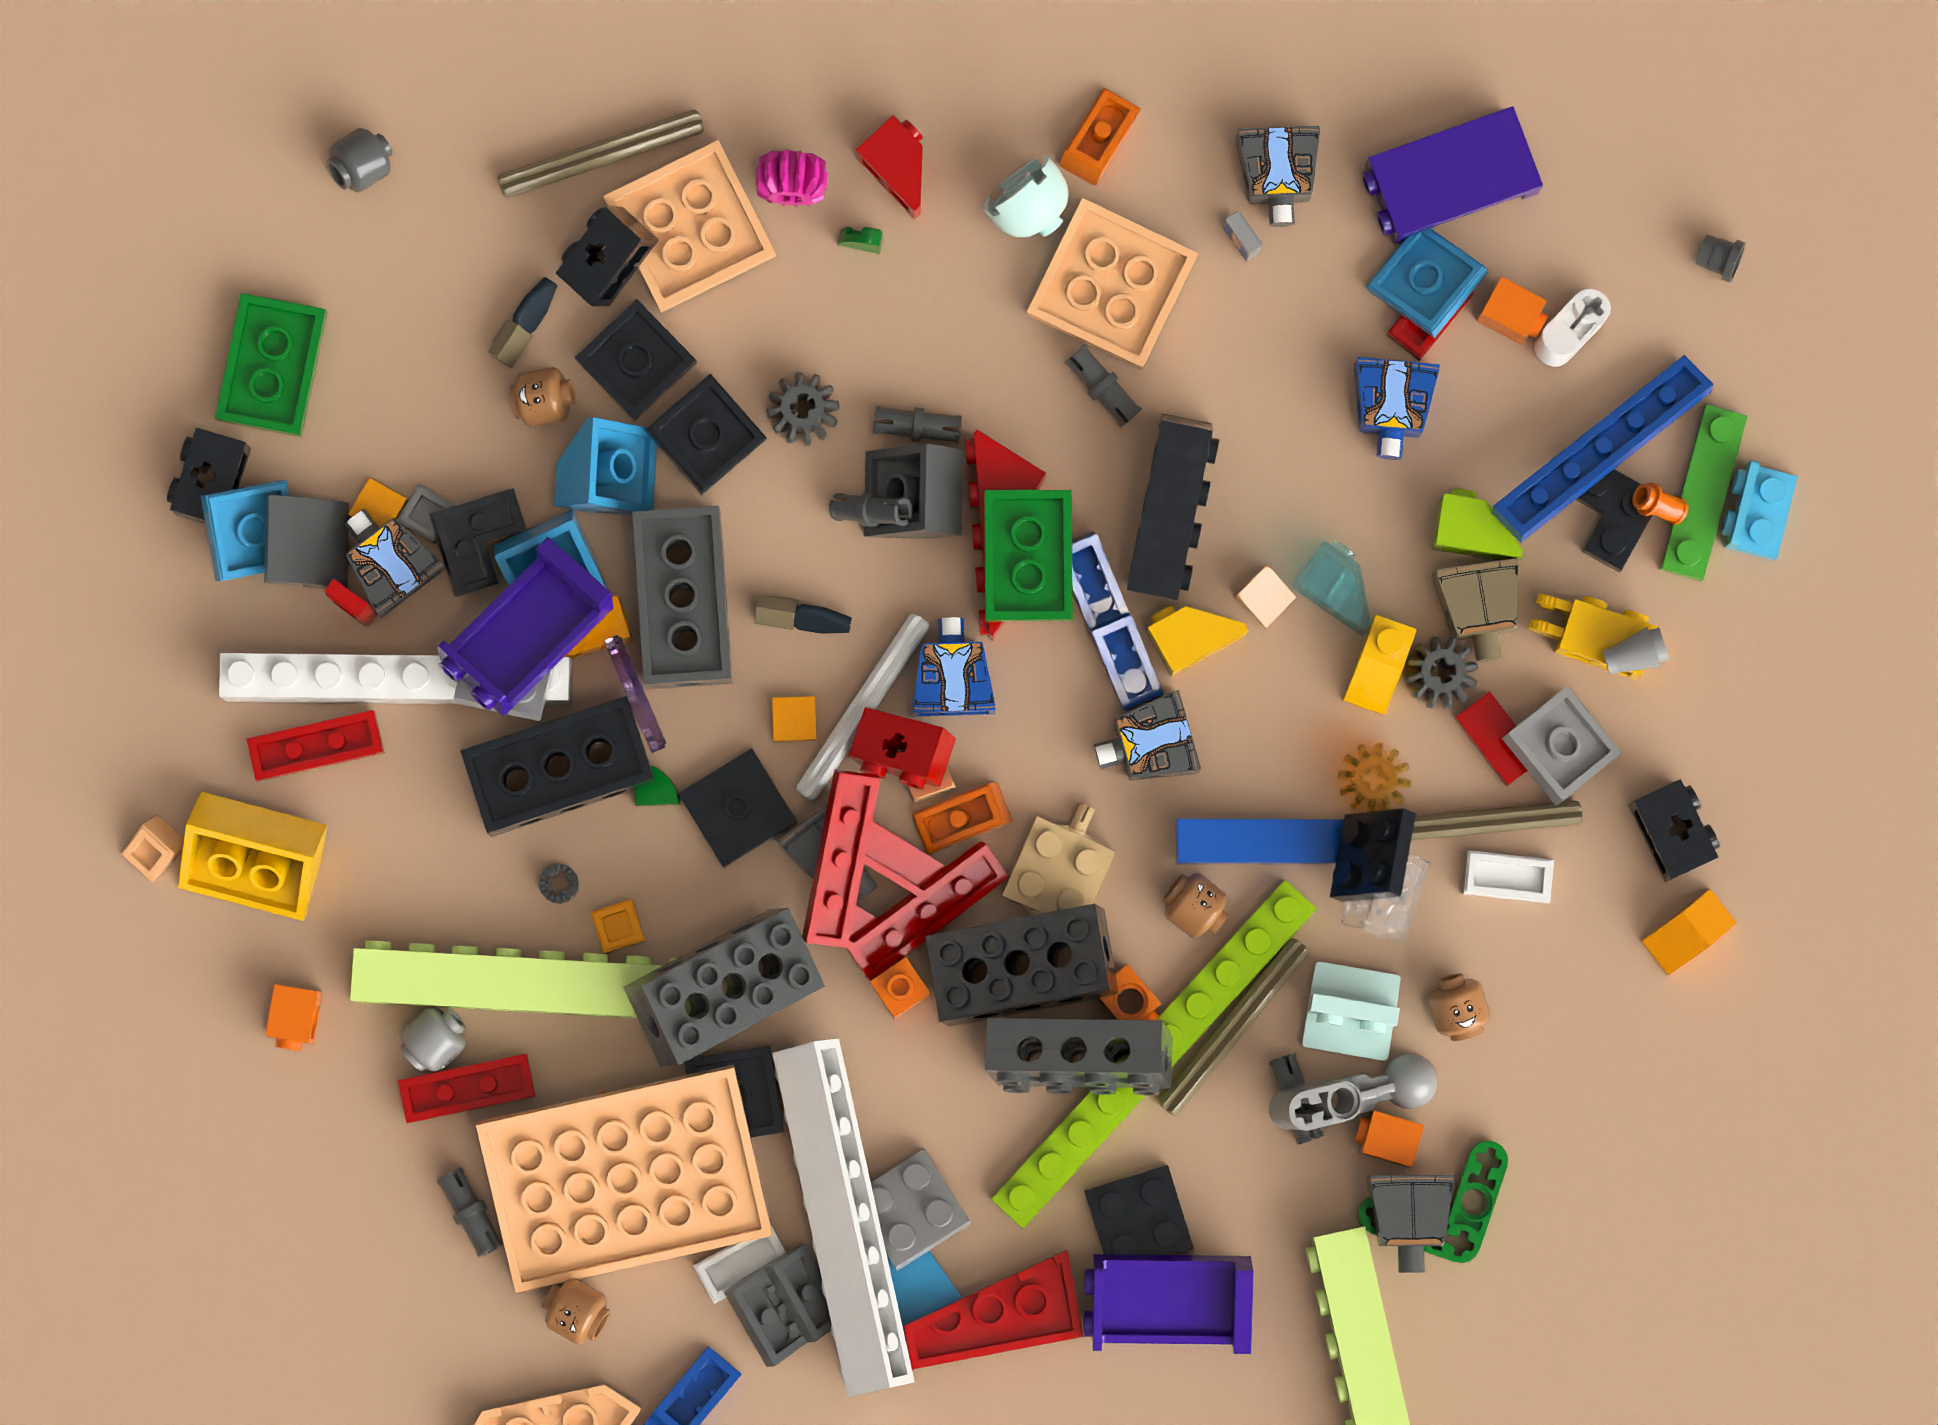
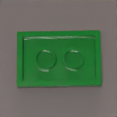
(271, 365)
(1028, 555)

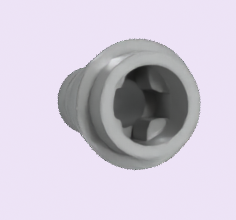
(1637, 652)

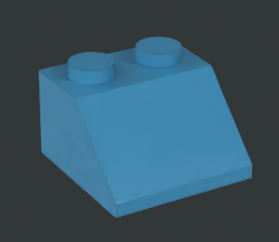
(519, 551)

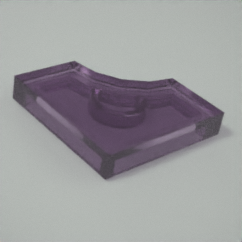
(635, 693)

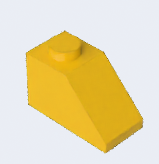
(1191, 636)
(1379, 664)

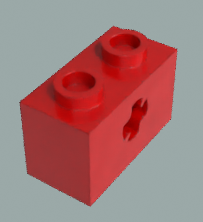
(884, 734)

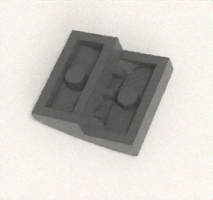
(305, 541)
(782, 1305)

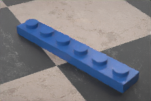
(1602, 448)

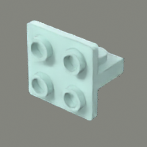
(1351, 1011)

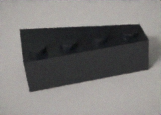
(1171, 507)

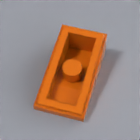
(1099, 136)
(962, 817)

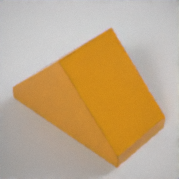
(1689, 932)

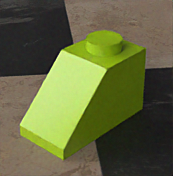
(1471, 529)

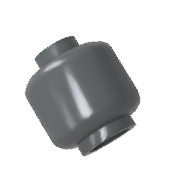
(359, 160)

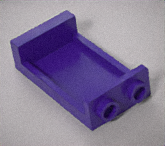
(1451, 174)
(526, 629)
(1170, 1300)

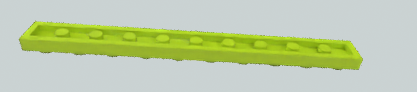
(1186, 1020)

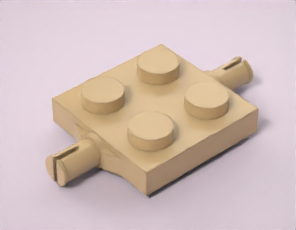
(1058, 866)

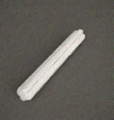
(869, 696)

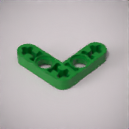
(1459, 1219)

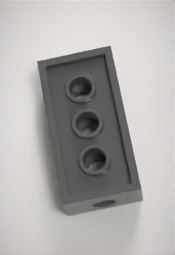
(657, 579)
(698, 975)
(1016, 1040)

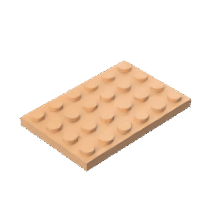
(624, 1178)

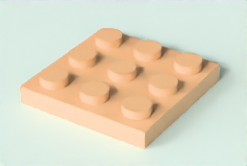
(701, 225)
(1112, 284)

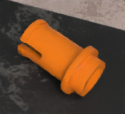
(1651, 500)

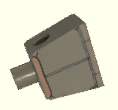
(1480, 603)

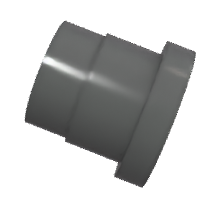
(1720, 256)

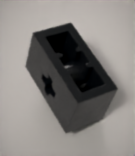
(626, 248)
(206, 449)
(1670, 853)

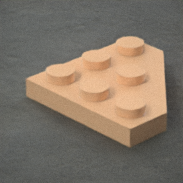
(580, 1407)

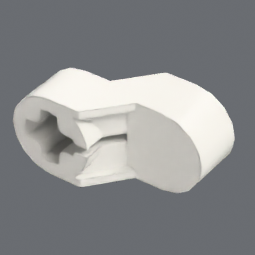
(1558, 341)

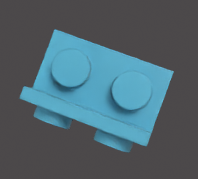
(1759, 511)

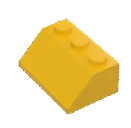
(251, 855)

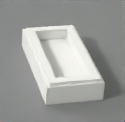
(1508, 876)
(735, 1263)

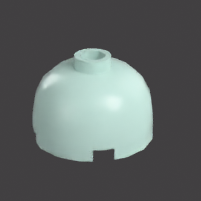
(1030, 200)

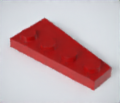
(1009, 1315)

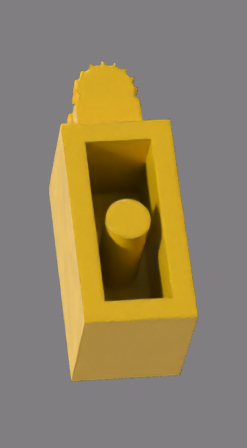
(1588, 629)

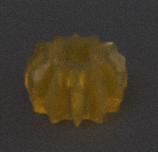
(1385, 771)

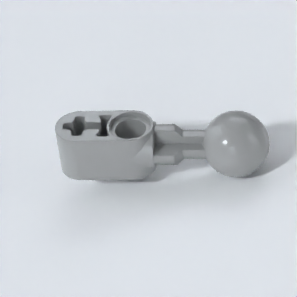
(1406, 1081)

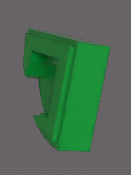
(866, 240)
(660, 793)

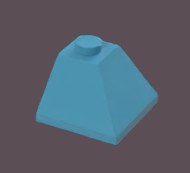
(607, 469)

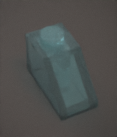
(1336, 585)

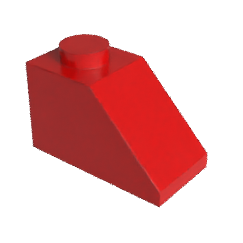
(895, 161)

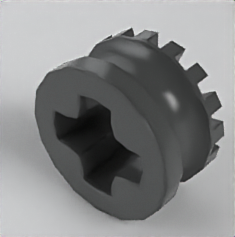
(553, 871)

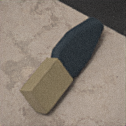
(517, 333)
(787, 614)

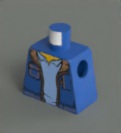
(1393, 400)
(953, 675)

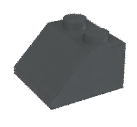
(925, 476)

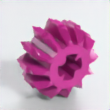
(791, 178)

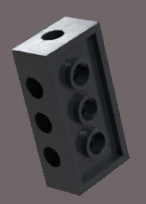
(536, 746)
(999, 946)

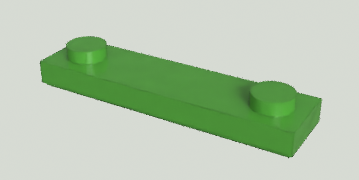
(1704, 492)

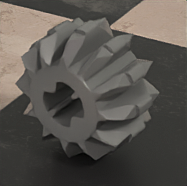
(816, 416)
(1448, 660)

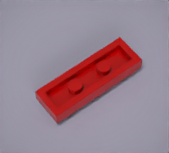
(315, 745)
(467, 1088)

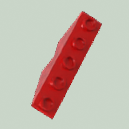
(995, 470)

